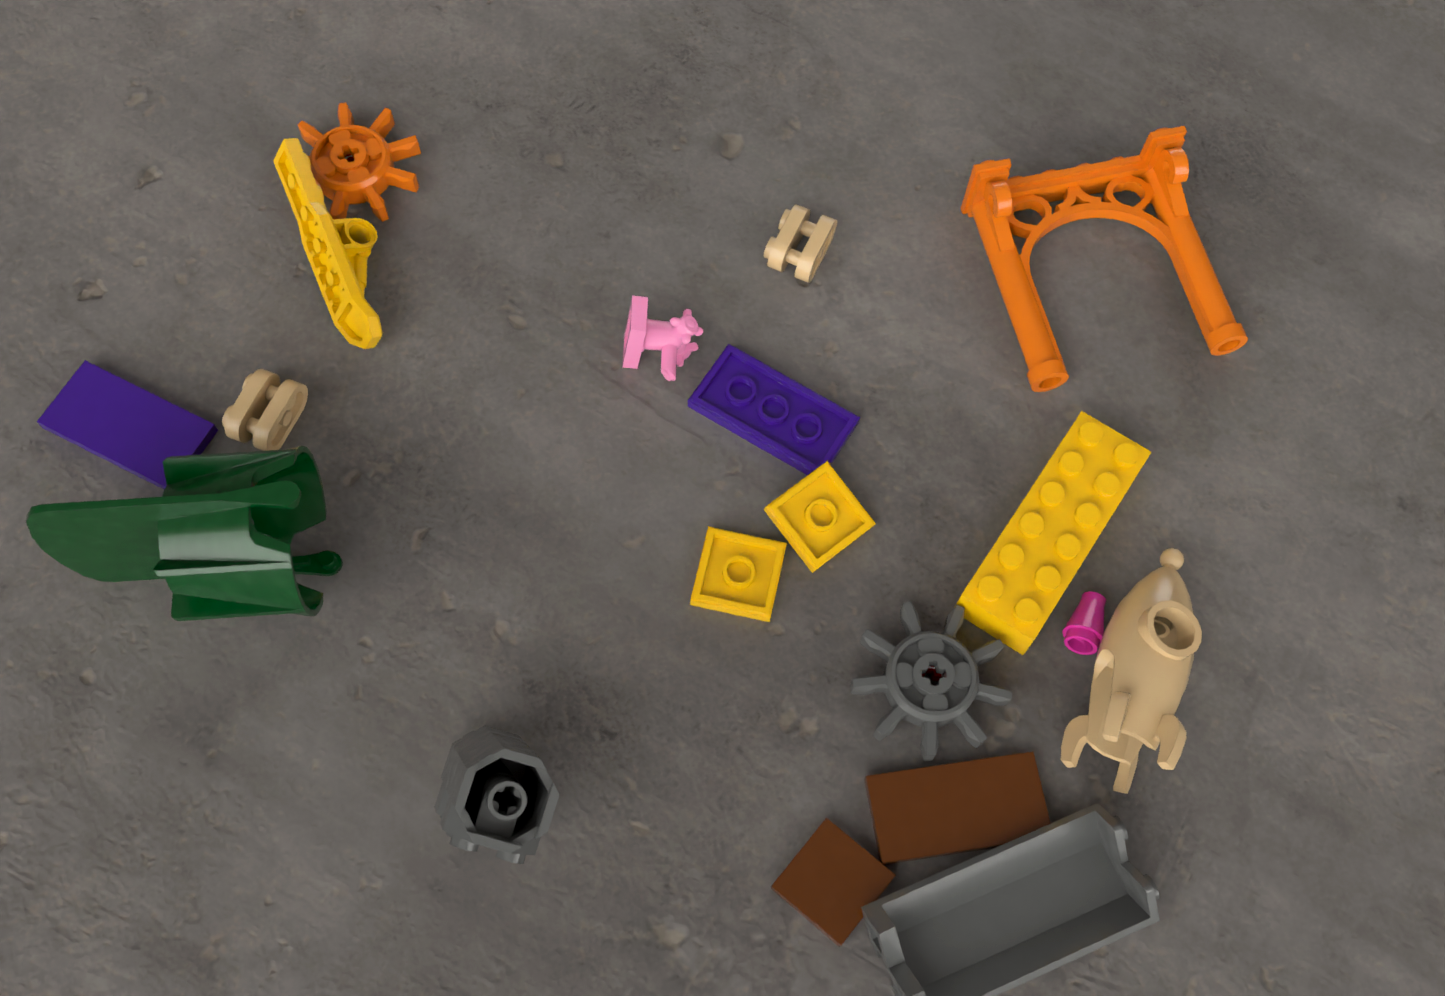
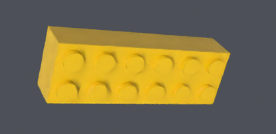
(1052, 532)

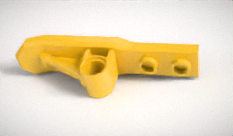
(334, 248)

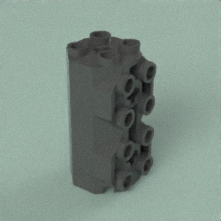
(495, 795)

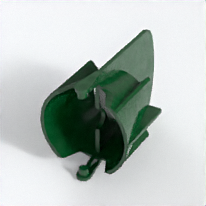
(213, 534)

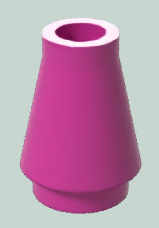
(1086, 624)

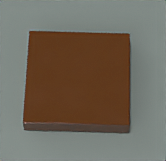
(832, 881)

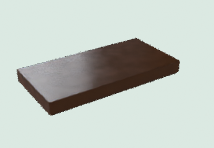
(955, 807)

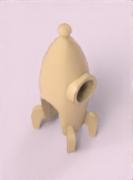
(1140, 676)

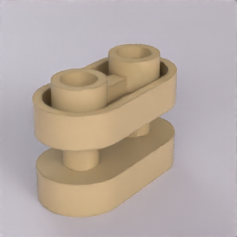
(792, 227)
(265, 410)

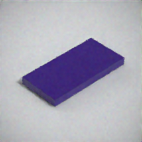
(772, 411)
(124, 423)

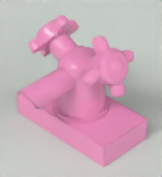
(669, 337)

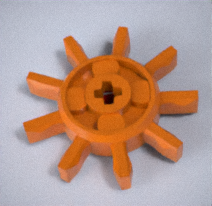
(357, 163)

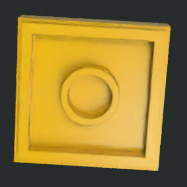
(819, 516)
(738, 574)

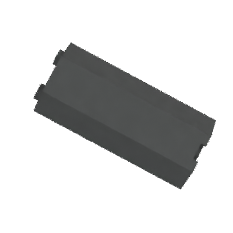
(1014, 910)

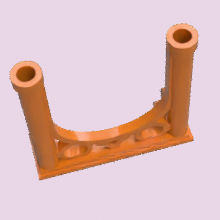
(1154, 177)

